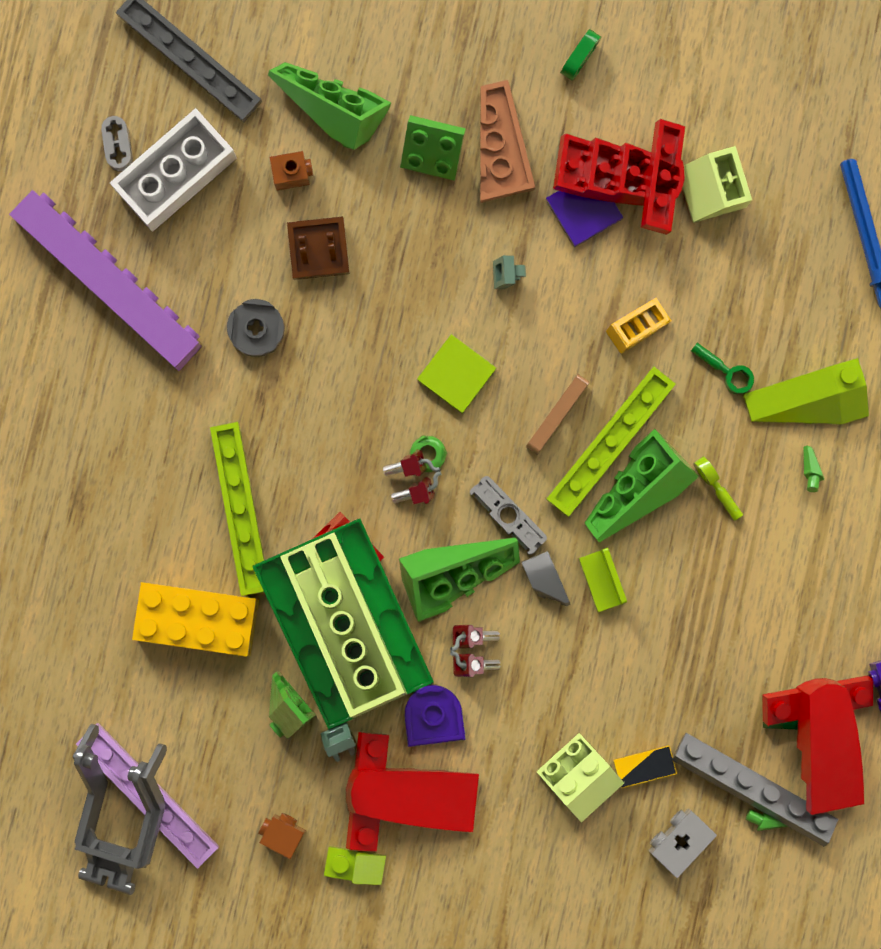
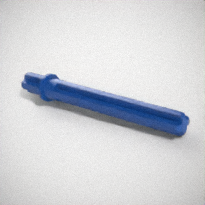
(864, 222)

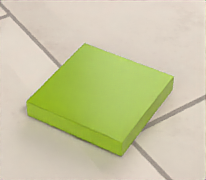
(456, 374)

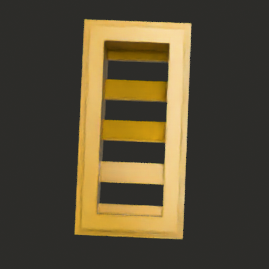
(623, 335)

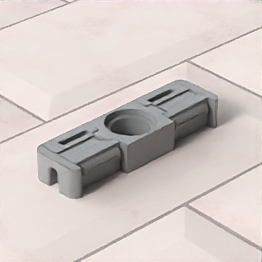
(523, 528)

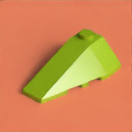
(822, 396)

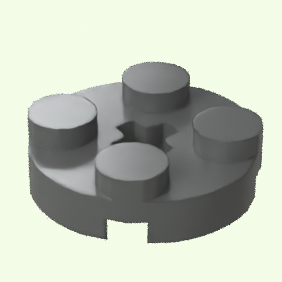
(266, 340)

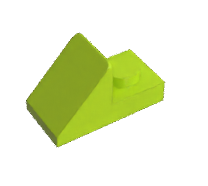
(355, 866)

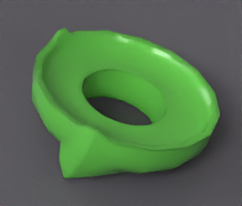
(441, 452)

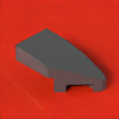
(545, 578)

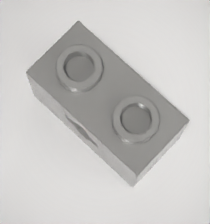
(697, 839)

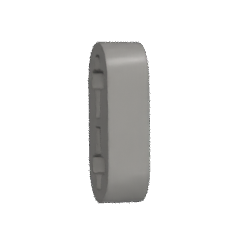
(122, 142)

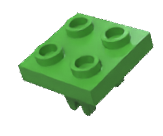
(432, 147)

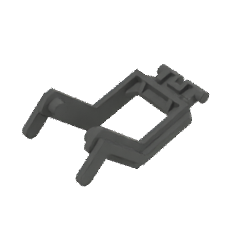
(102, 856)

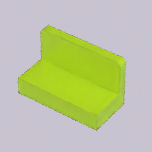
(602, 580)

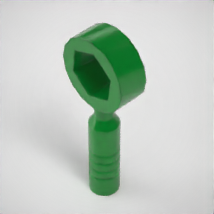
(718, 364)

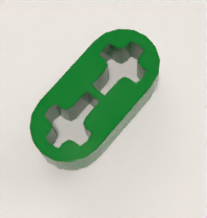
(580, 54)

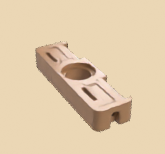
(557, 414)

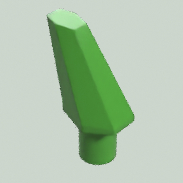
(812, 469)
(763, 821)

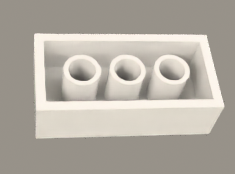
(173, 169)

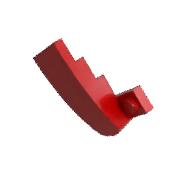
(626, 173)
(826, 737)
(403, 795)

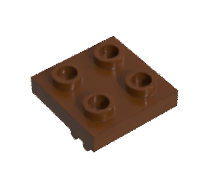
(318, 248)

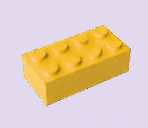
(195, 619)

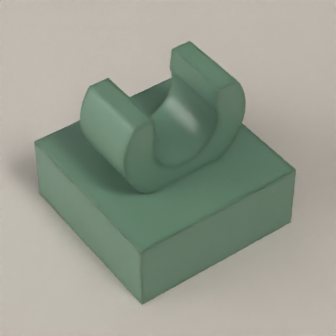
(506, 272)
(338, 740)

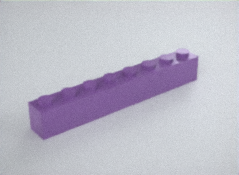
(105, 280)

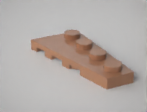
(502, 148)

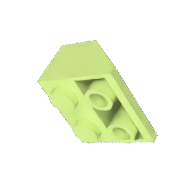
(715, 185)
(580, 777)

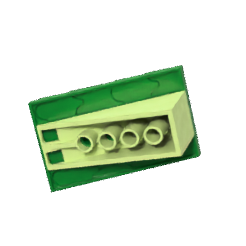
(343, 623)

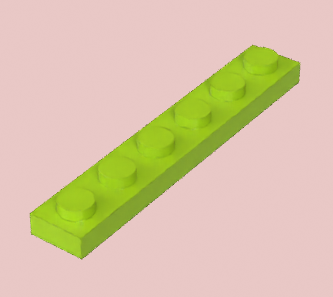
(610, 441)
(238, 505)

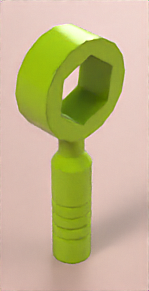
(711, 477)

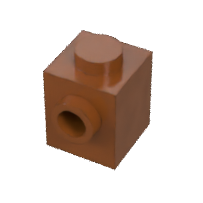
(291, 170)
(281, 834)

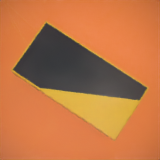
(645, 766)

